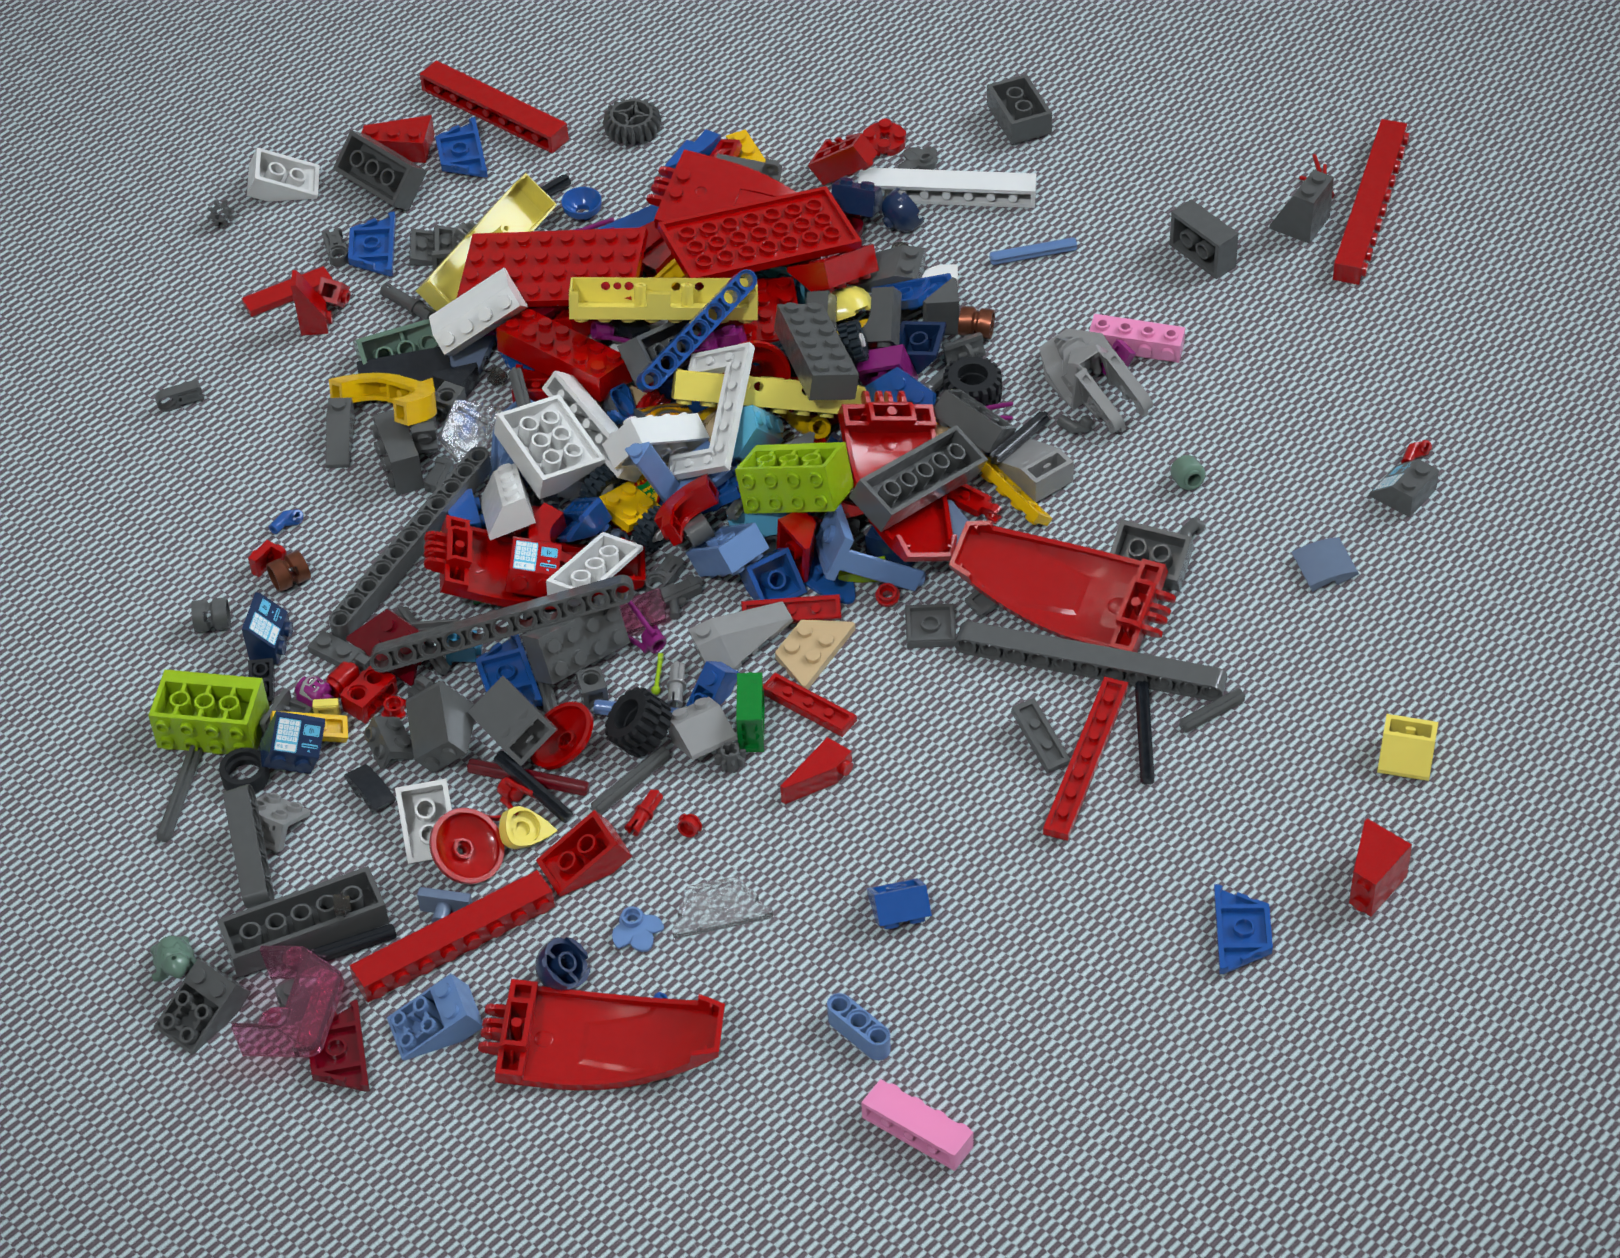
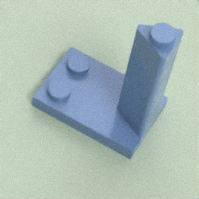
(659, 474)
(834, 553)

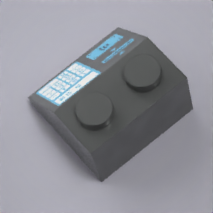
(1407, 486)

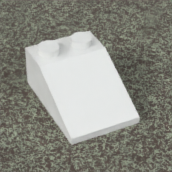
(281, 177)
(419, 810)

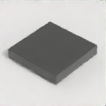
(930, 625)

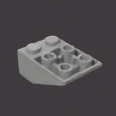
(1038, 469)

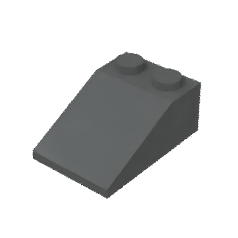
(895, 266)

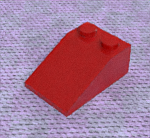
(584, 855)

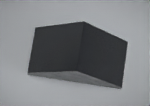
(464, 376)

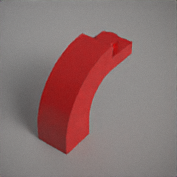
(685, 505)
(548, 526)

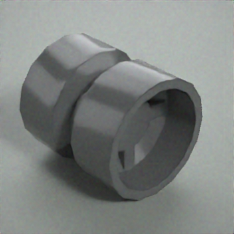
(220, 614)

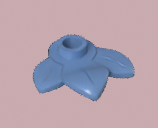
(637, 933)

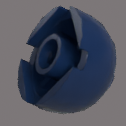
(900, 212)
(562, 964)

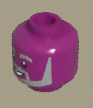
(312, 688)

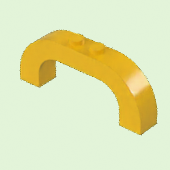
(411, 398)

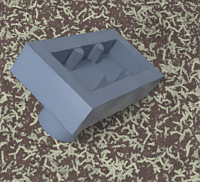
(441, 901)

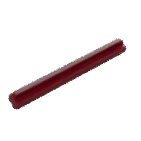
(548, 780)

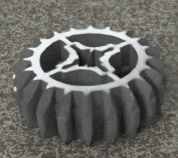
(632, 121)

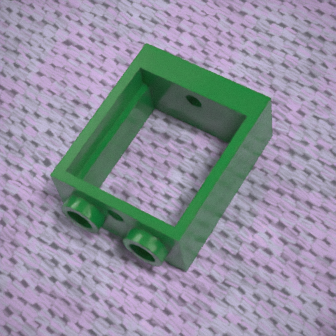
(750, 711)

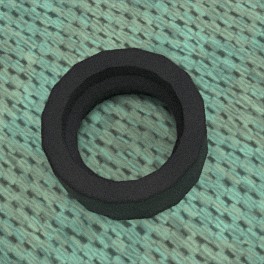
(241, 757)

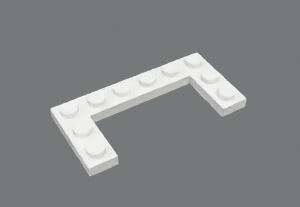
(736, 364)

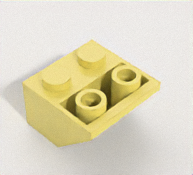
(1407, 747)

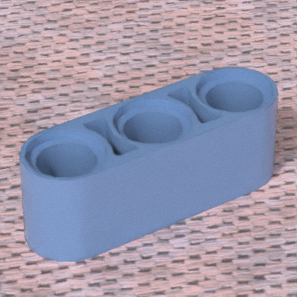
(862, 1037)

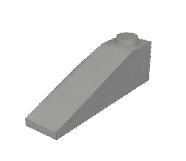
(739, 634)

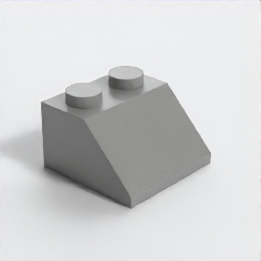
(700, 728)

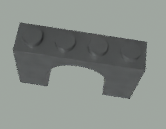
(884, 319)

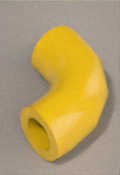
(807, 424)

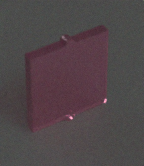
(651, 607)

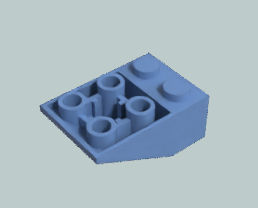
(435, 1018)

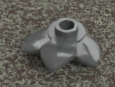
(919, 158)

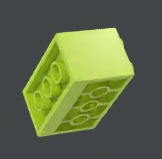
(794, 478)
(208, 711)

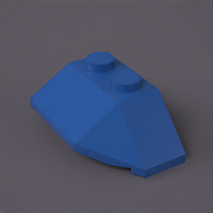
(584, 519)

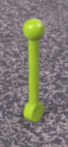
(656, 689)

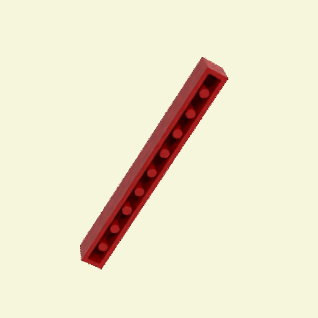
(1370, 202)

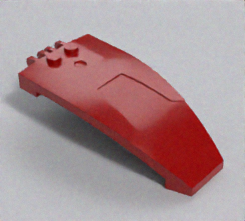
(708, 184)
(878, 435)
(478, 567)
(1064, 585)
(597, 1038)

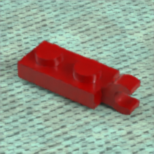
(975, 502)

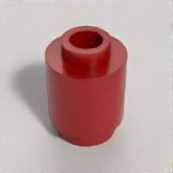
(342, 677)

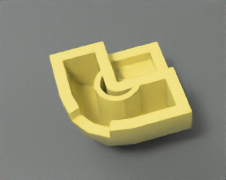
(850, 301)

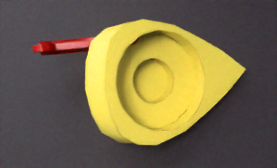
(522, 827)

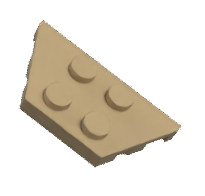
(812, 648)

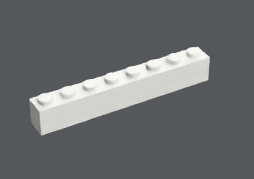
(956, 187)

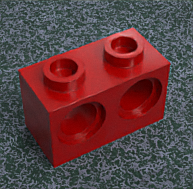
(366, 694)

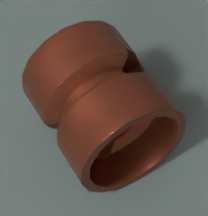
(976, 321)
(280, 574)

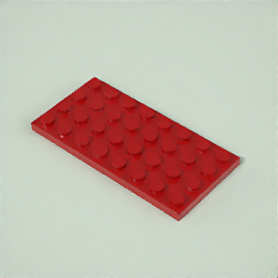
(759, 234)
(547, 260)

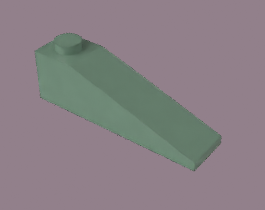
(395, 341)

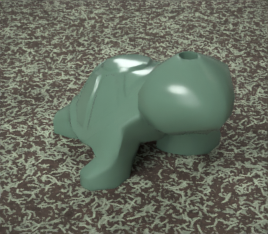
(172, 957)

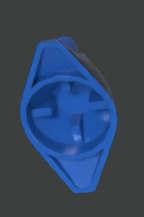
(619, 404)

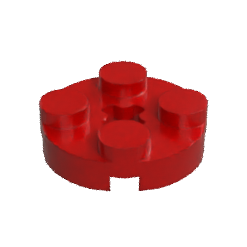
(884, 129)

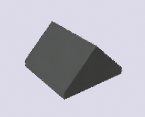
(943, 307)

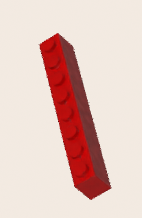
(494, 106)
(452, 936)

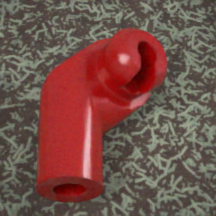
(1416, 450)

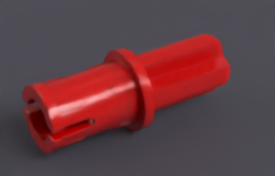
(644, 812)

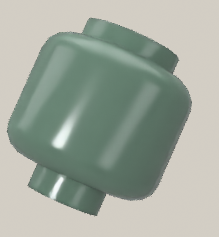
(1187, 472)

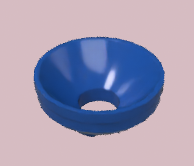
(581, 198)

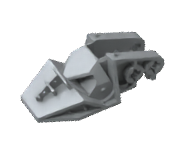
(1066, 367)

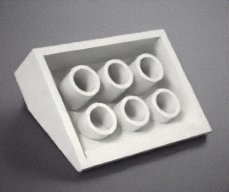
(547, 445)

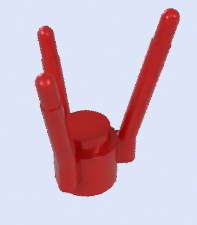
(512, 791)

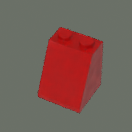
(1378, 868)

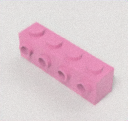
(1143, 337)
(917, 1124)

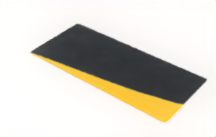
(412, 364)

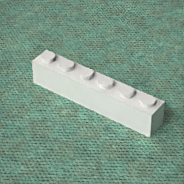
(589, 414)

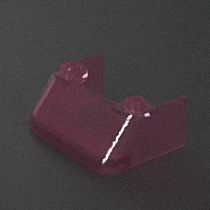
(309, 1011)

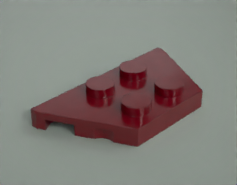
(384, 628)
(343, 1054)

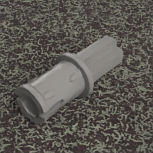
(676, 684)

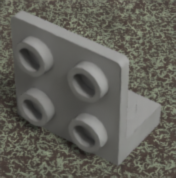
(275, 818)

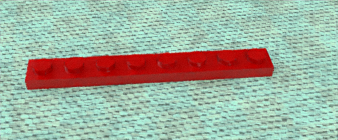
(1085, 759)

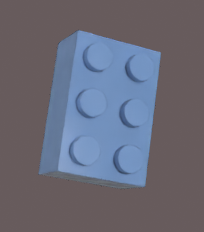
(728, 550)

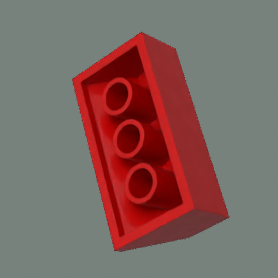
(836, 269)

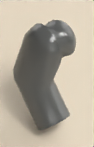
(1075, 427)
(1192, 526)

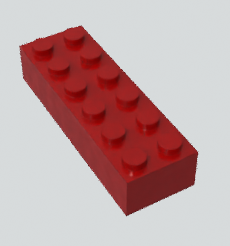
(555, 347)

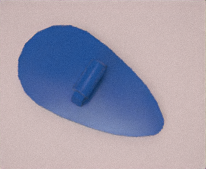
(823, 586)

